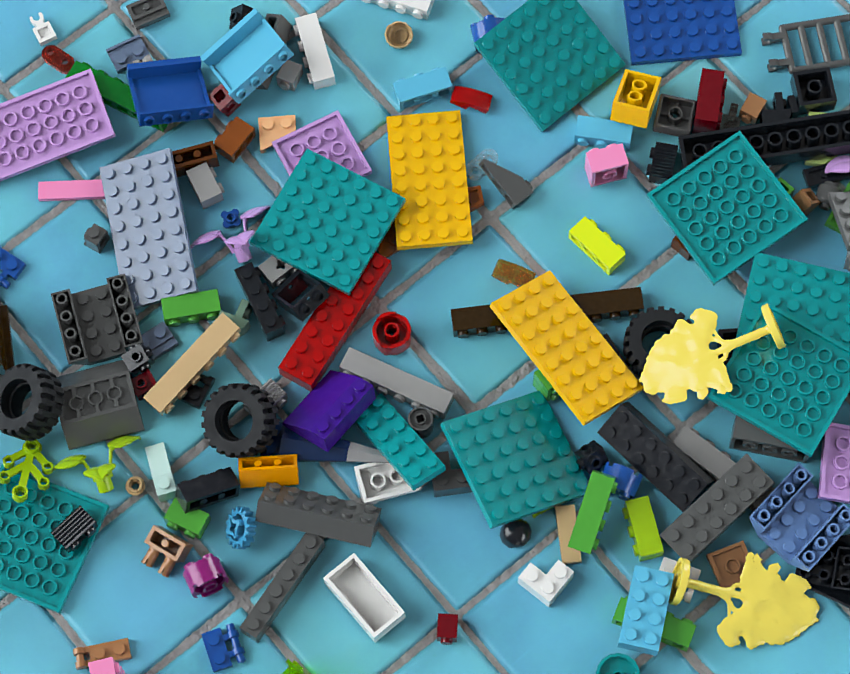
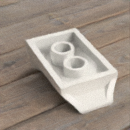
(380, 482)

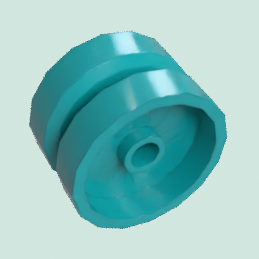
(617, 664)

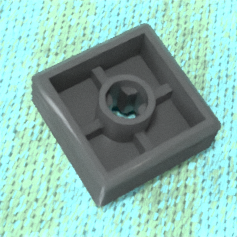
(672, 105)

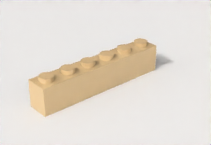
(192, 364)

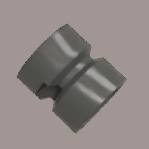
(421, 421)

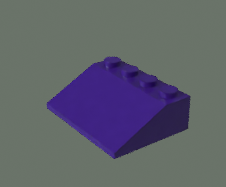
(331, 409)

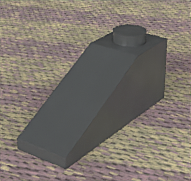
(509, 184)

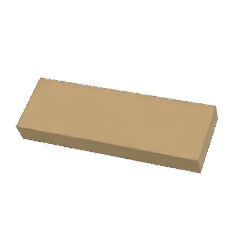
(565, 523)

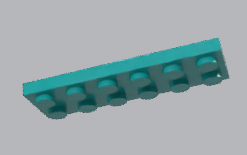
(399, 443)

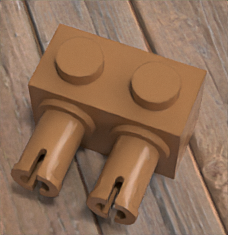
(172, 546)

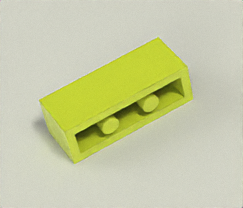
(597, 245)

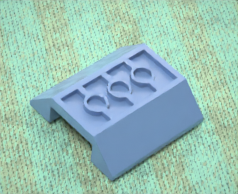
(798, 522)

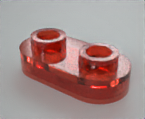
(57, 58)

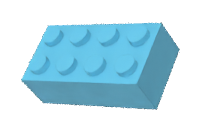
(645, 610)

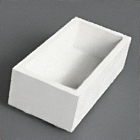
(364, 597)

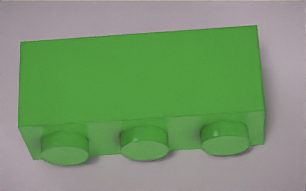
(191, 307)

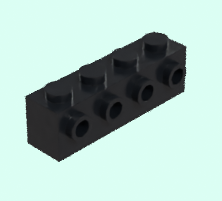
(260, 303)

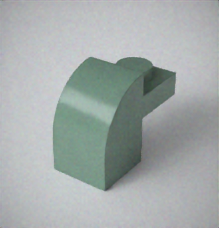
(243, 312)

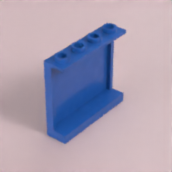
(169, 91)

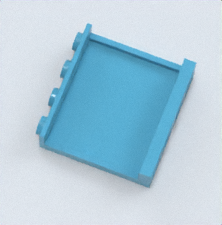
(247, 55)

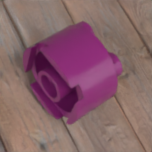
(205, 576)

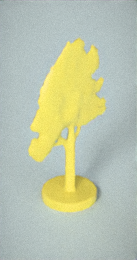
(685, 362)
(771, 608)

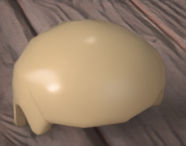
(398, 34)

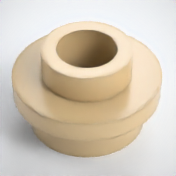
(135, 480)

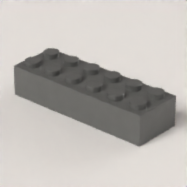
(717, 508)
(318, 514)

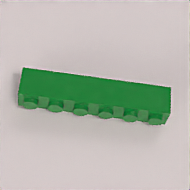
(112, 90)

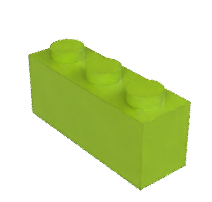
(643, 528)

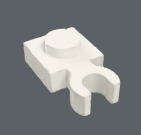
(43, 31)

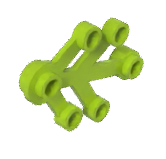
(30, 450)

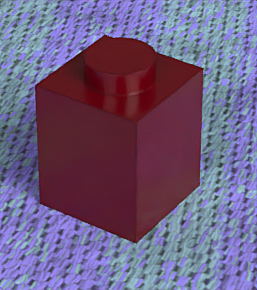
(447, 628)

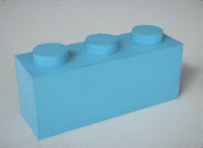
(422, 87)
(602, 132)

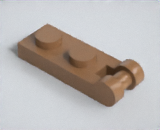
(117, 649)

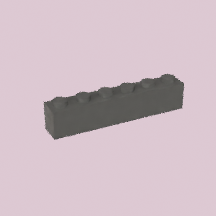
(282, 586)

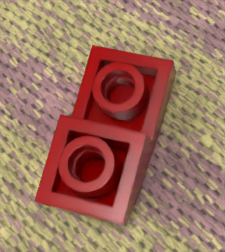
(468, 97)

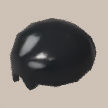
(515, 533)

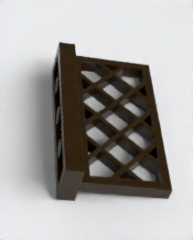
(6, 347)

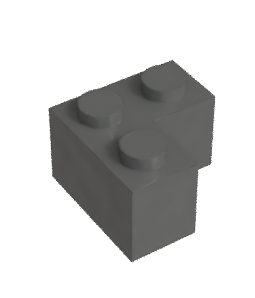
(450, 481)

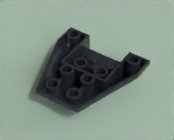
(832, 573)

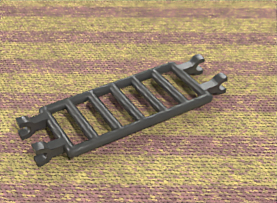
(788, 62)

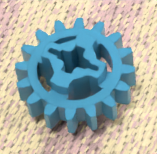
(240, 527)

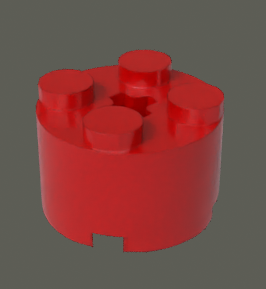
(388, 343)

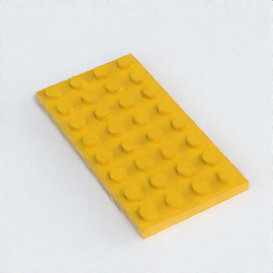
(432, 177)
(566, 347)

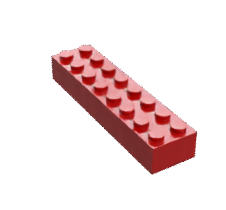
(331, 327)

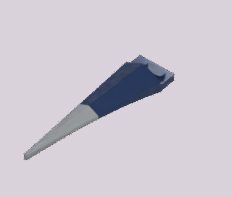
(289, 443)

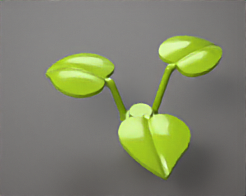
(102, 473)

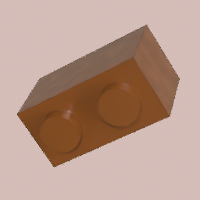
(234, 139)

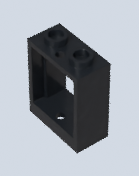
(299, 282)

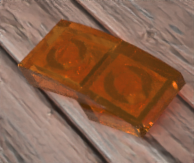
(512, 273)

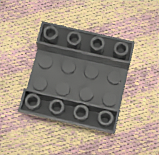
(97, 322)
(99, 405)

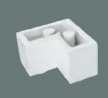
(546, 586)

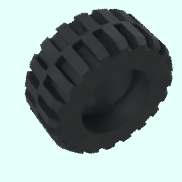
(644, 324)
(44, 404)
(217, 424)

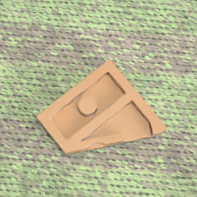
(274, 128)

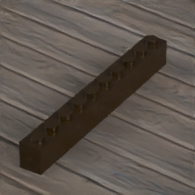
(595, 305)

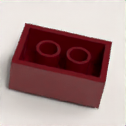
(709, 101)

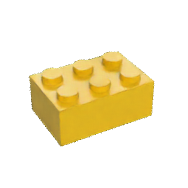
(635, 98)

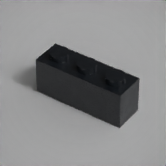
(207, 490)

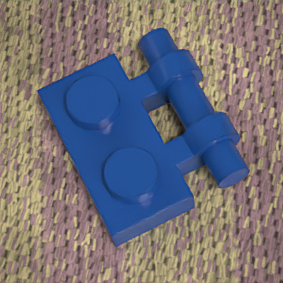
(10, 267)
(217, 650)

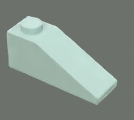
(161, 471)

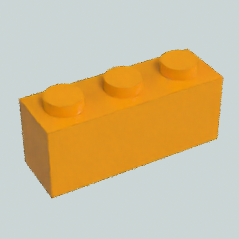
(270, 469)

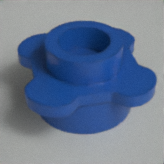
(231, 223)

